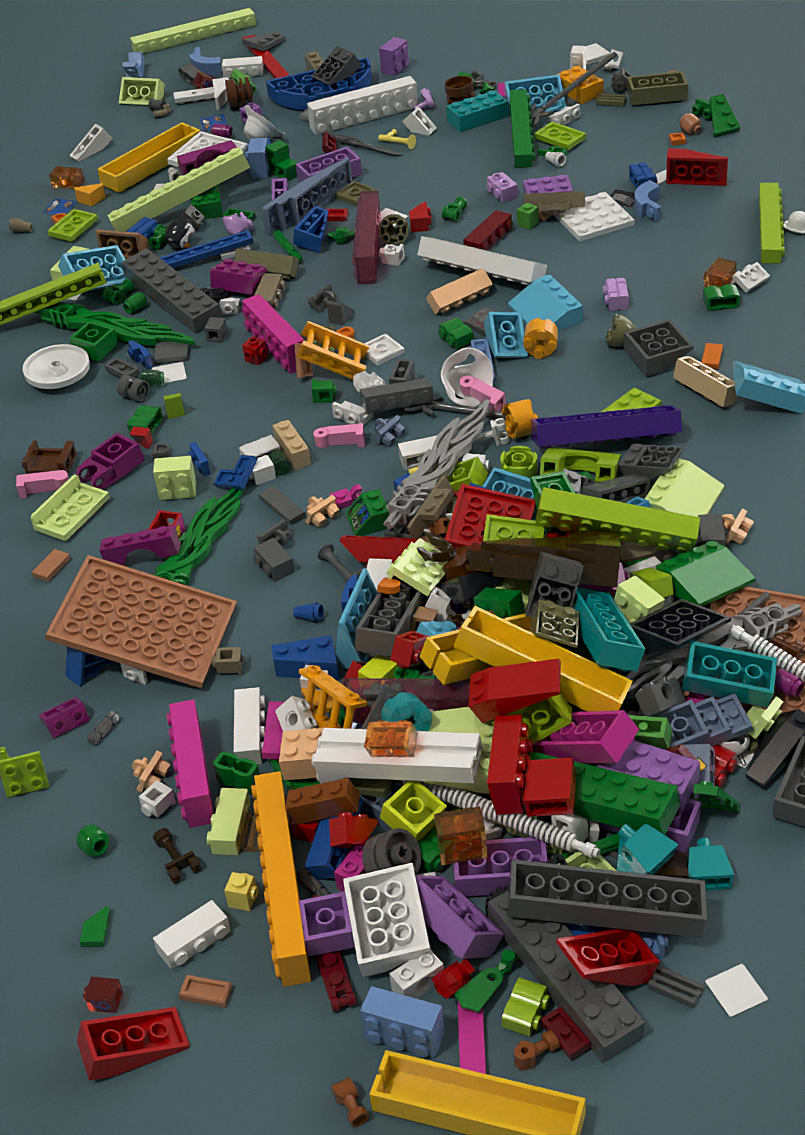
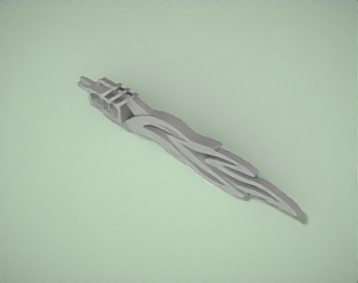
(420, 484)
(761, 621)

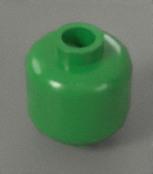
(93, 840)

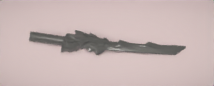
(354, 141)

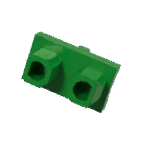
(702, 107)

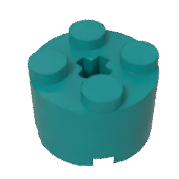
(407, 707)

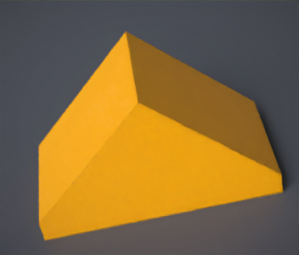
(90, 194)

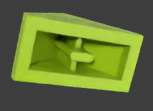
(174, 405)

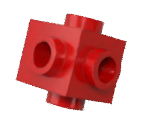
(255, 350)

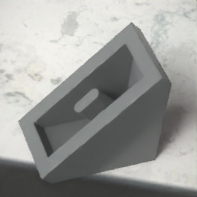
(338, 312)

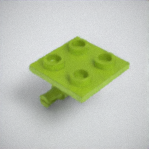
(22, 773)

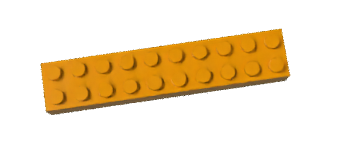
(280, 876)

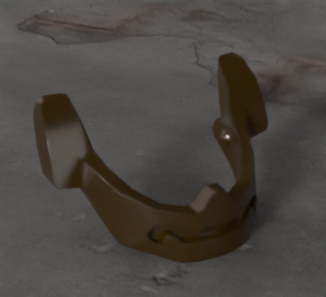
(441, 557)

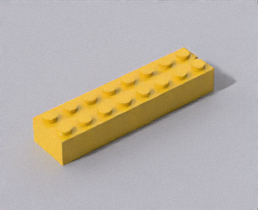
(145, 158)
(504, 643)
(452, 664)
(471, 1100)

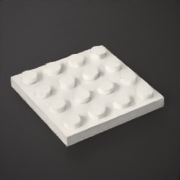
(201, 141)
(597, 218)

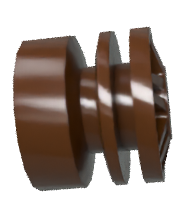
(459, 88)
(238, 92)

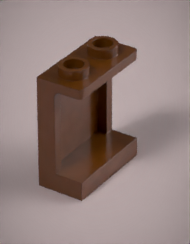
(49, 459)

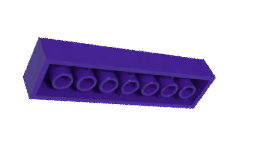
(606, 425)

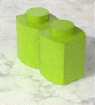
(525, 1006)

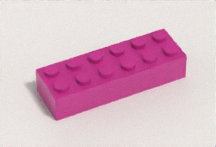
(268, 325)
(591, 737)
(190, 764)

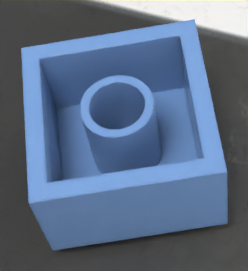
(257, 158)

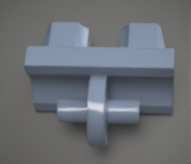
(385, 429)

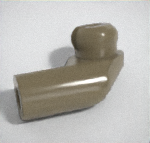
(162, 113)

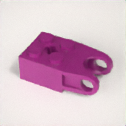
(111, 461)

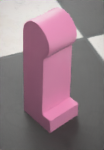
(482, 391)
(340, 435)
(40, 482)

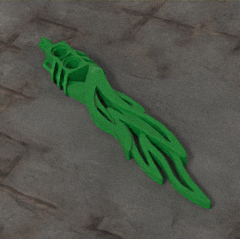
(127, 329)
(180, 566)

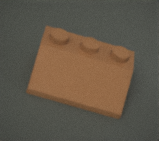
(128, 242)

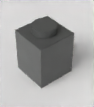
(216, 329)

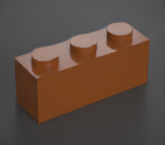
(322, 800)

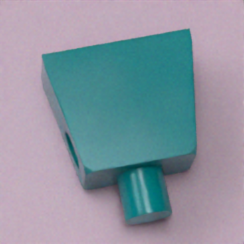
(646, 849)
(710, 865)

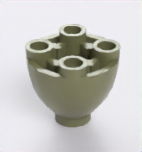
(391, 234)
(620, 325)

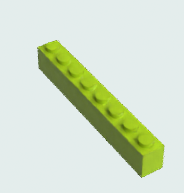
(771, 223)
(51, 293)

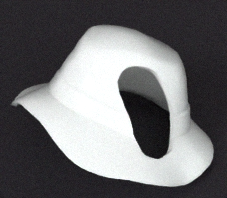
(258, 126)
(452, 374)

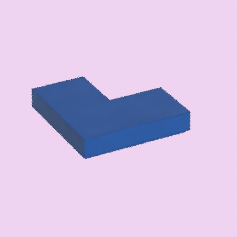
(239, 476)

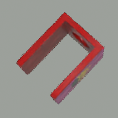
(161, 520)

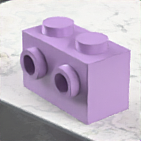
(502, 187)

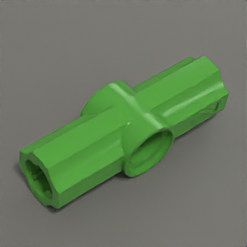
(236, 74)

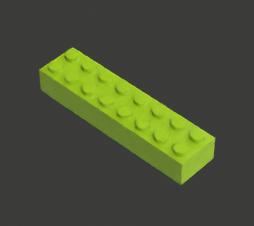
(632, 522)

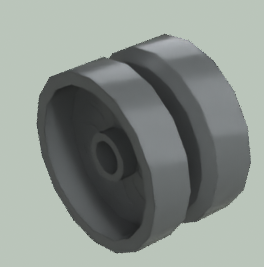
(391, 850)

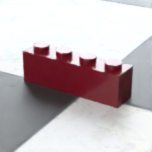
(489, 231)

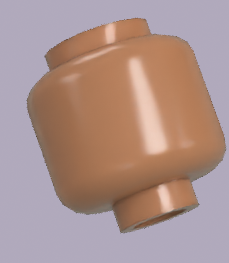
(690, 124)

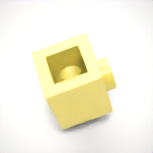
(241, 891)

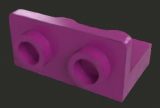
(64, 717)

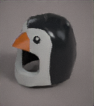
(178, 233)

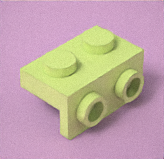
(763, 719)

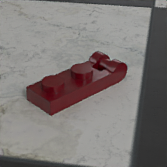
(335, 980)

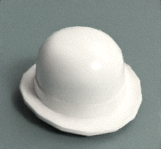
(796, 222)

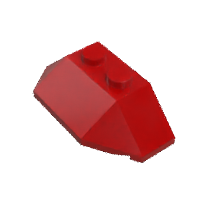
(375, 547)

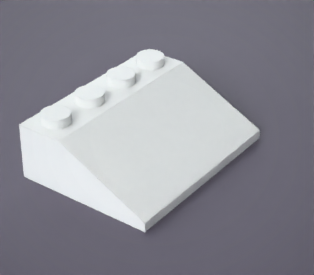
(386, 918)

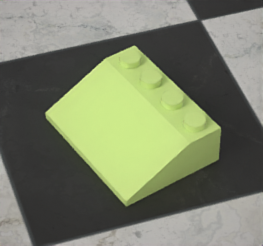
(685, 490)
(465, 721)

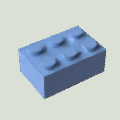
(402, 1022)

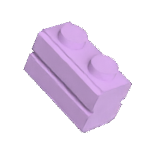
(616, 294)

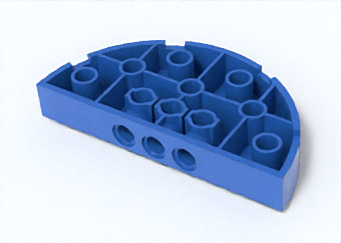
(299, 89)

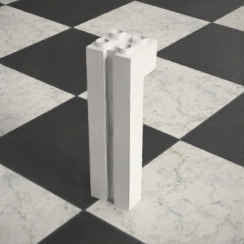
(436, 757)

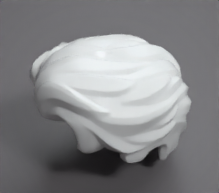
(365, 380)

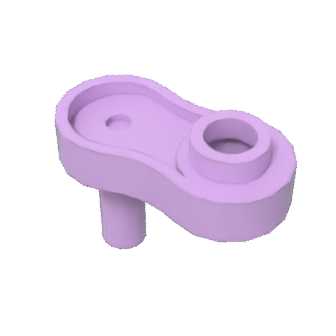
(427, 97)

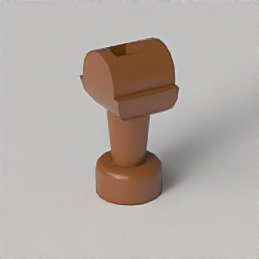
(439, 527)
(526, 1052)
(346, 1094)

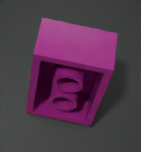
(237, 276)

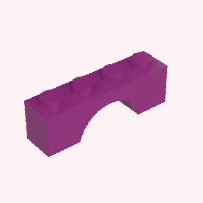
(199, 157)
(161, 541)

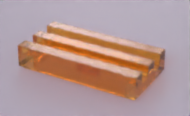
(248, 848)

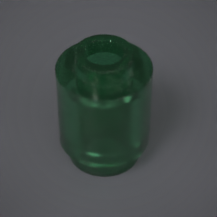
(153, 377)
(281, 462)

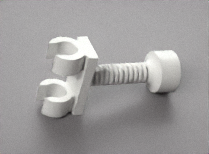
(497, 425)

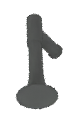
(326, 553)

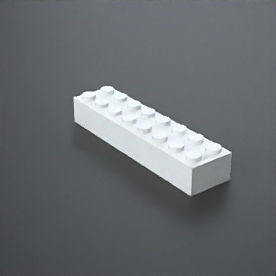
(362, 105)
(475, 259)

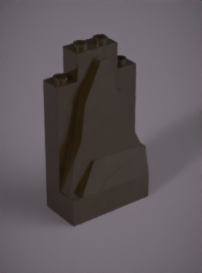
(518, 557)

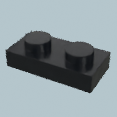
(216, 294)

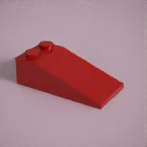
(695, 168)
(512, 687)
(611, 956)
(129, 1041)

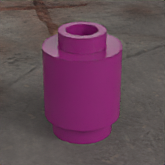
(222, 130)
(788, 683)

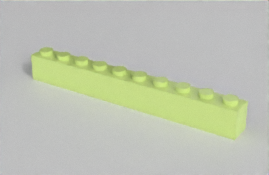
(193, 31)
(180, 190)

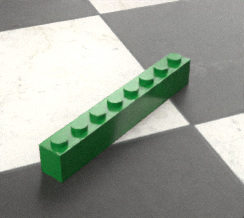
(521, 128)

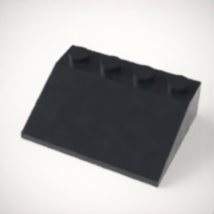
(676, 625)

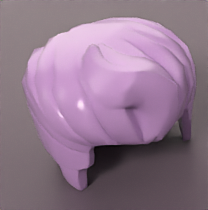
(236, 225)

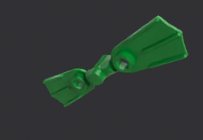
(480, 989)

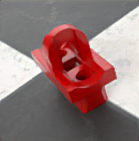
(453, 978)

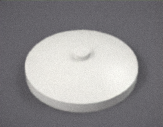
(56, 366)

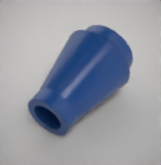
(309, 612)

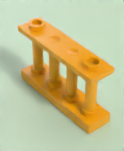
(328, 359)
(339, 692)

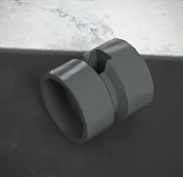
(133, 388)

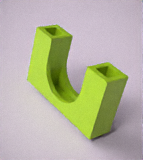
(603, 464)

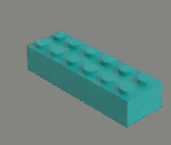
(607, 631)

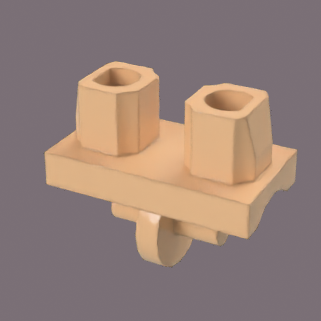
(318, 508)
(733, 526)
(147, 771)

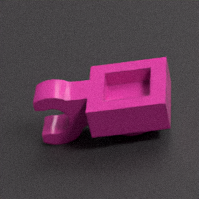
(345, 498)

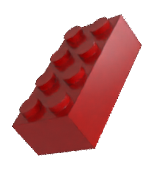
(508, 764)

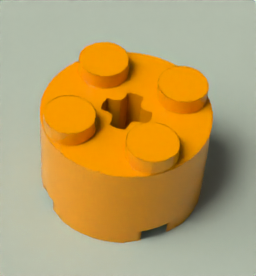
(540, 338)
(518, 418)

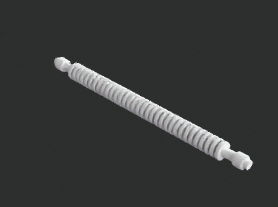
(764, 648)
(518, 822)

